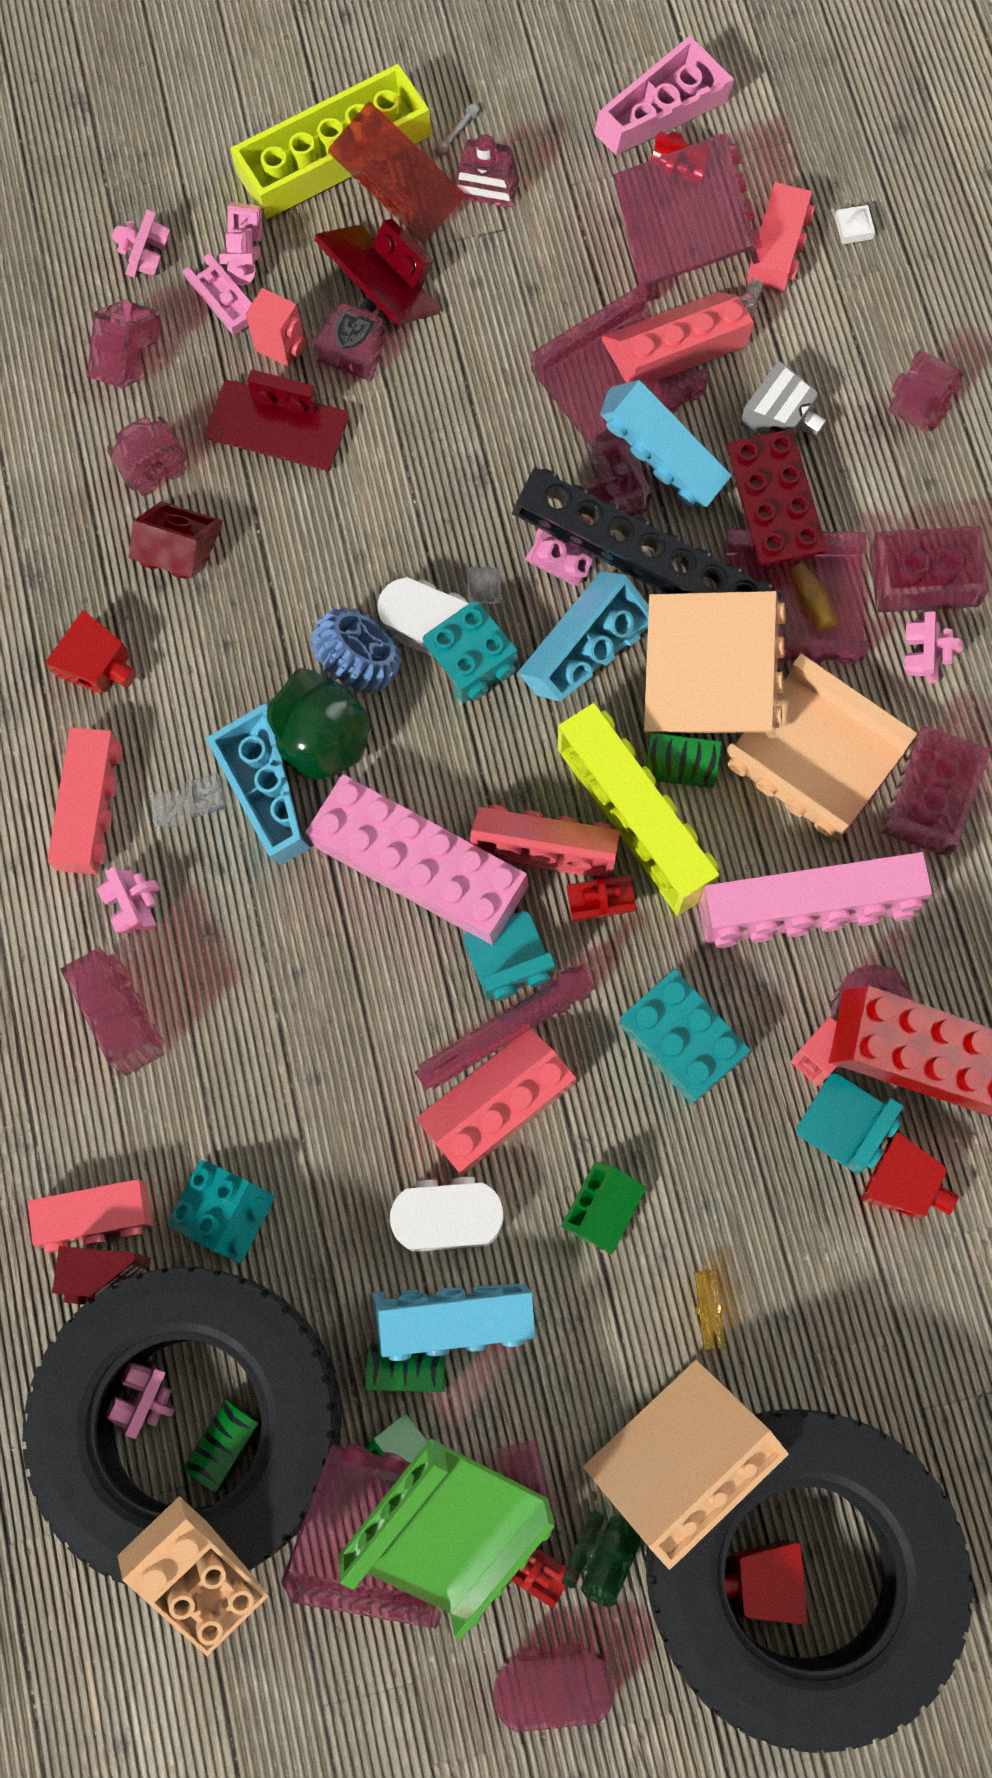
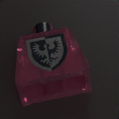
(352, 339)

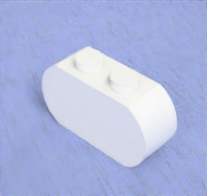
(413, 609)
(447, 1215)

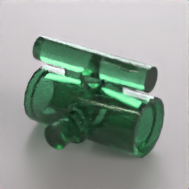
(603, 1557)

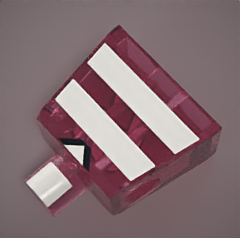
(488, 172)

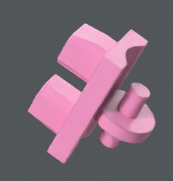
(150, 233)
(241, 255)
(559, 558)
(928, 633)
(134, 898)
(146, 1382)

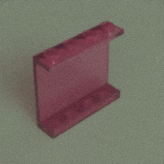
(686, 211)
(581, 370)
(838, 571)
(343, 1499)

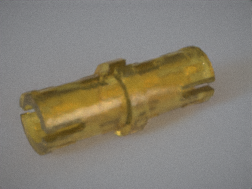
(814, 596)
(709, 1310)

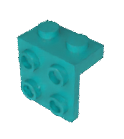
(472, 651)
(512, 961)
(849, 1123)
(221, 1211)

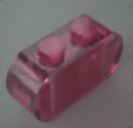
(553, 1688)

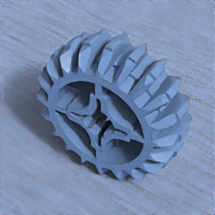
(355, 650)

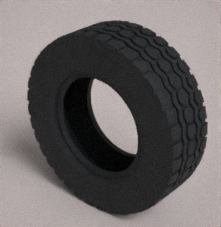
(73, 1442)
(899, 1654)

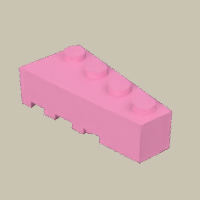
(664, 97)

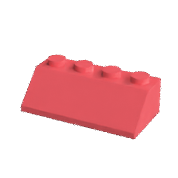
(680, 338)
(546, 842)
(496, 1101)

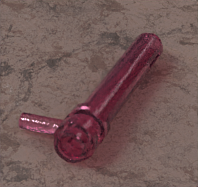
(552, 998)

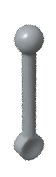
(472, 112)

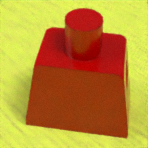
(91, 656)
(908, 1181)
(768, 1583)

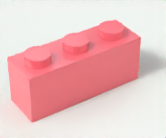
(782, 236)
(90, 1215)

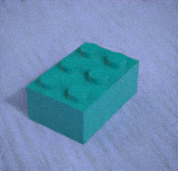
(683, 1037)

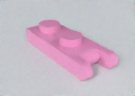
(220, 294)

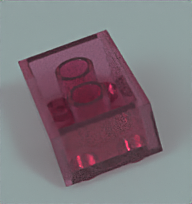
(928, 569)
(936, 791)
(113, 1011)

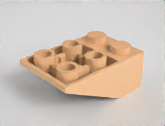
(191, 1576)

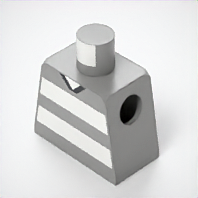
(783, 404)

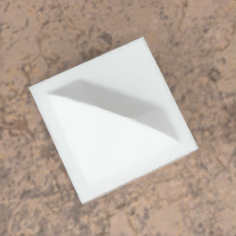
(854, 224)

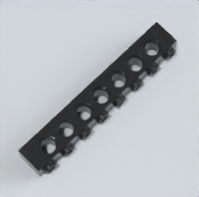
(626, 554)

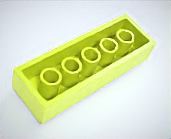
(293, 156)
(636, 808)

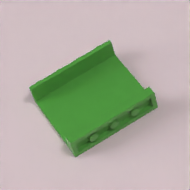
(449, 1534)

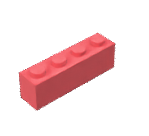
(84, 801)

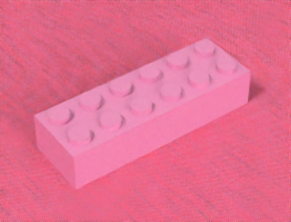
(417, 859)
(814, 899)

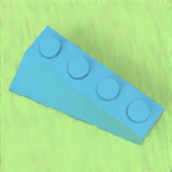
(663, 443)
(587, 636)
(259, 780)
(452, 1320)

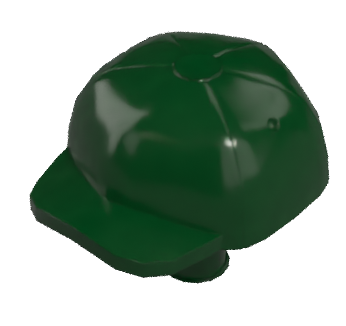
(318, 725)

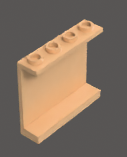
(714, 663)
(826, 754)
(685, 1463)

